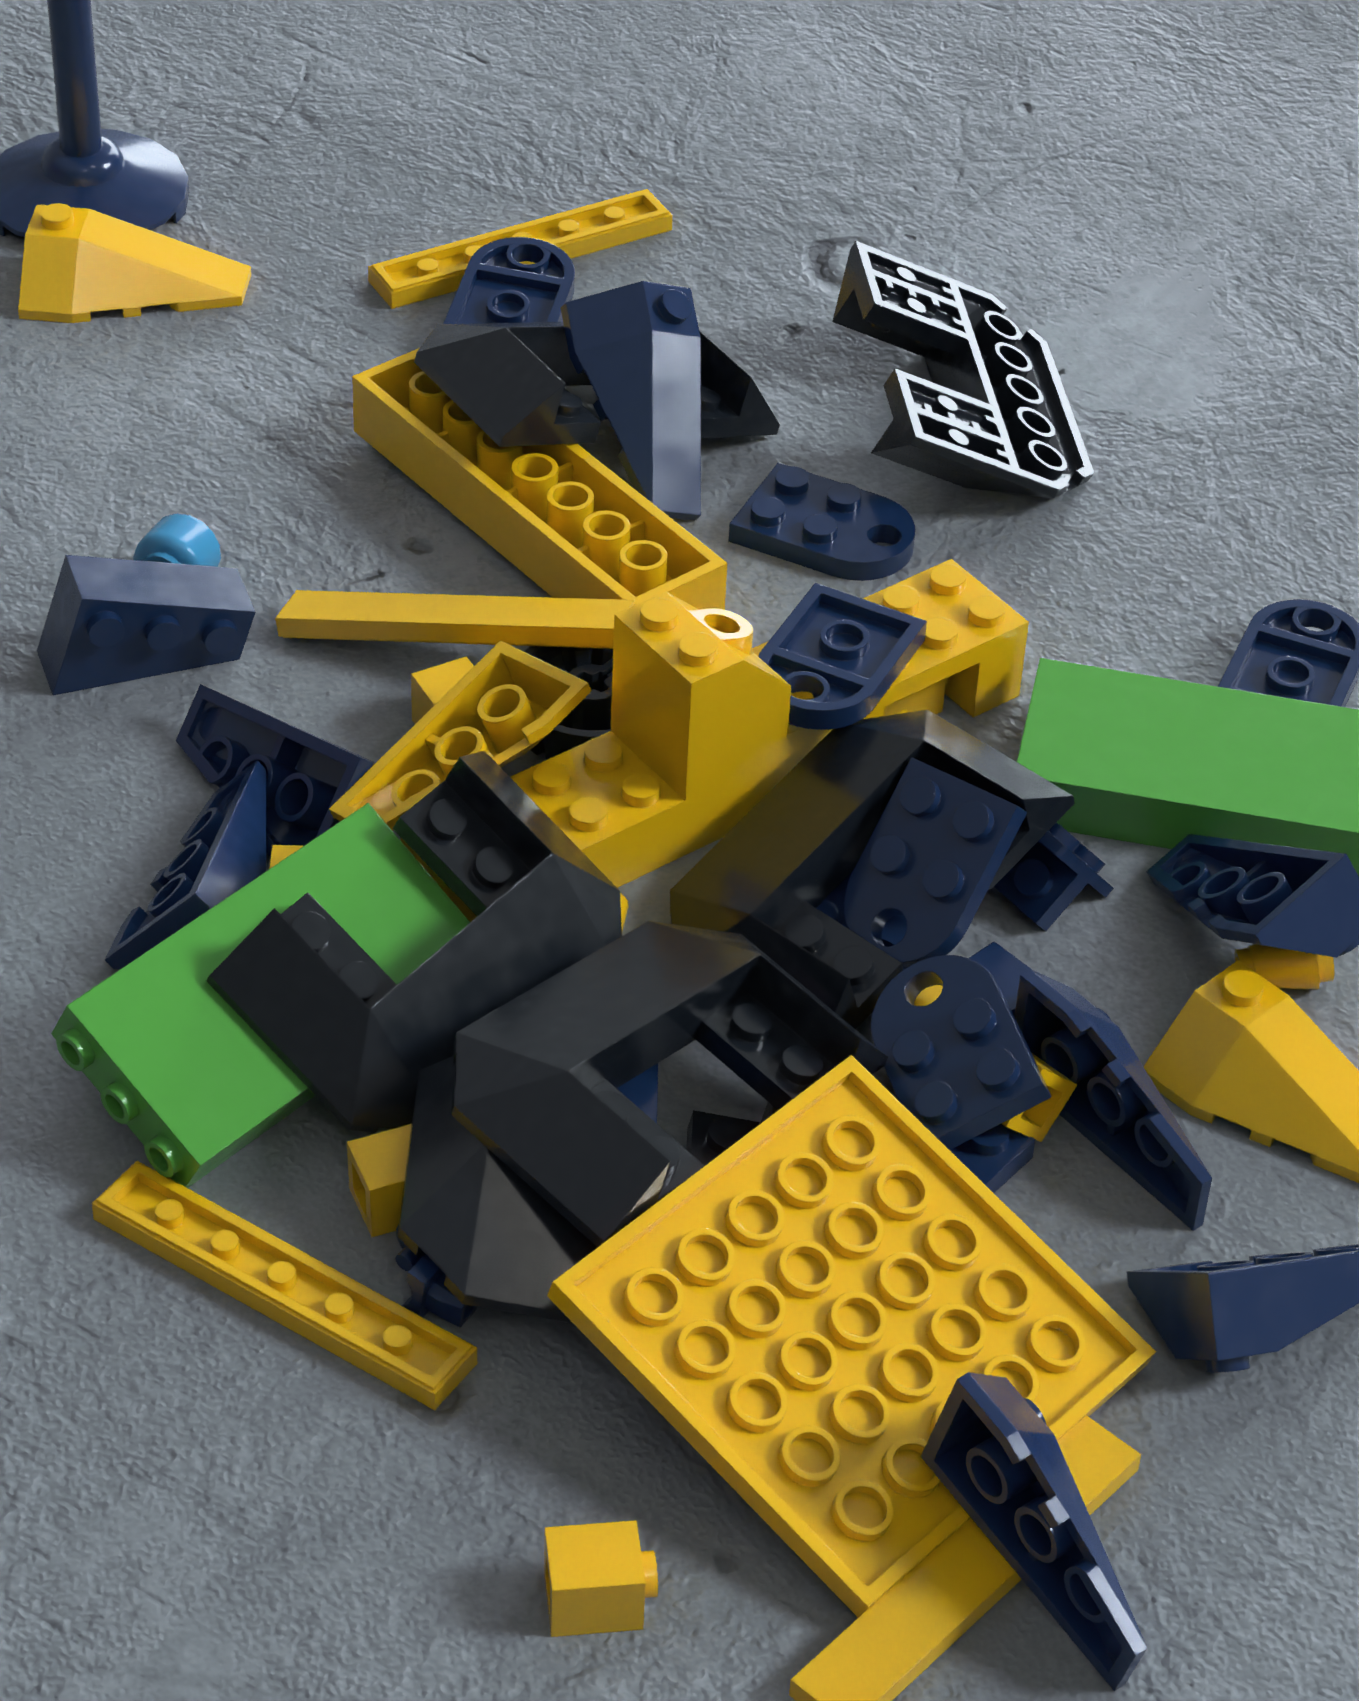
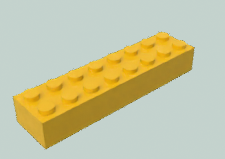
(537, 505)

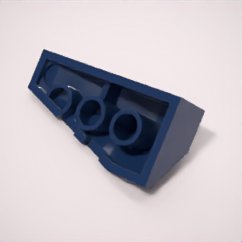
(646, 370)
(301, 769)
(219, 857)
(1265, 893)
(1114, 1095)
(1246, 1306)
(1020, 1492)

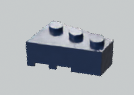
(140, 621)

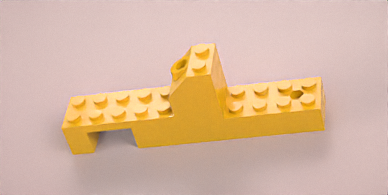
(708, 725)

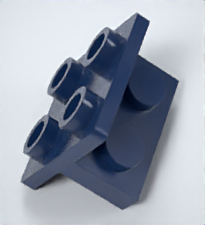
(1052, 876)

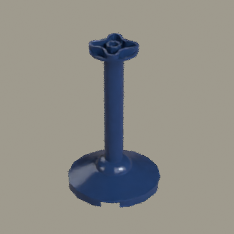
(82, 162)

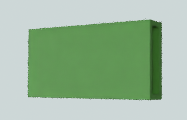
(1193, 759)
(175, 1051)

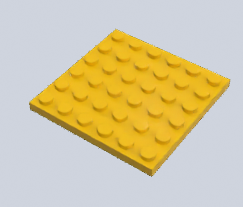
(819, 1307)

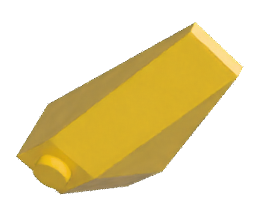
(96, 263)
(496, 708)
(1264, 1065)

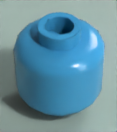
(181, 541)

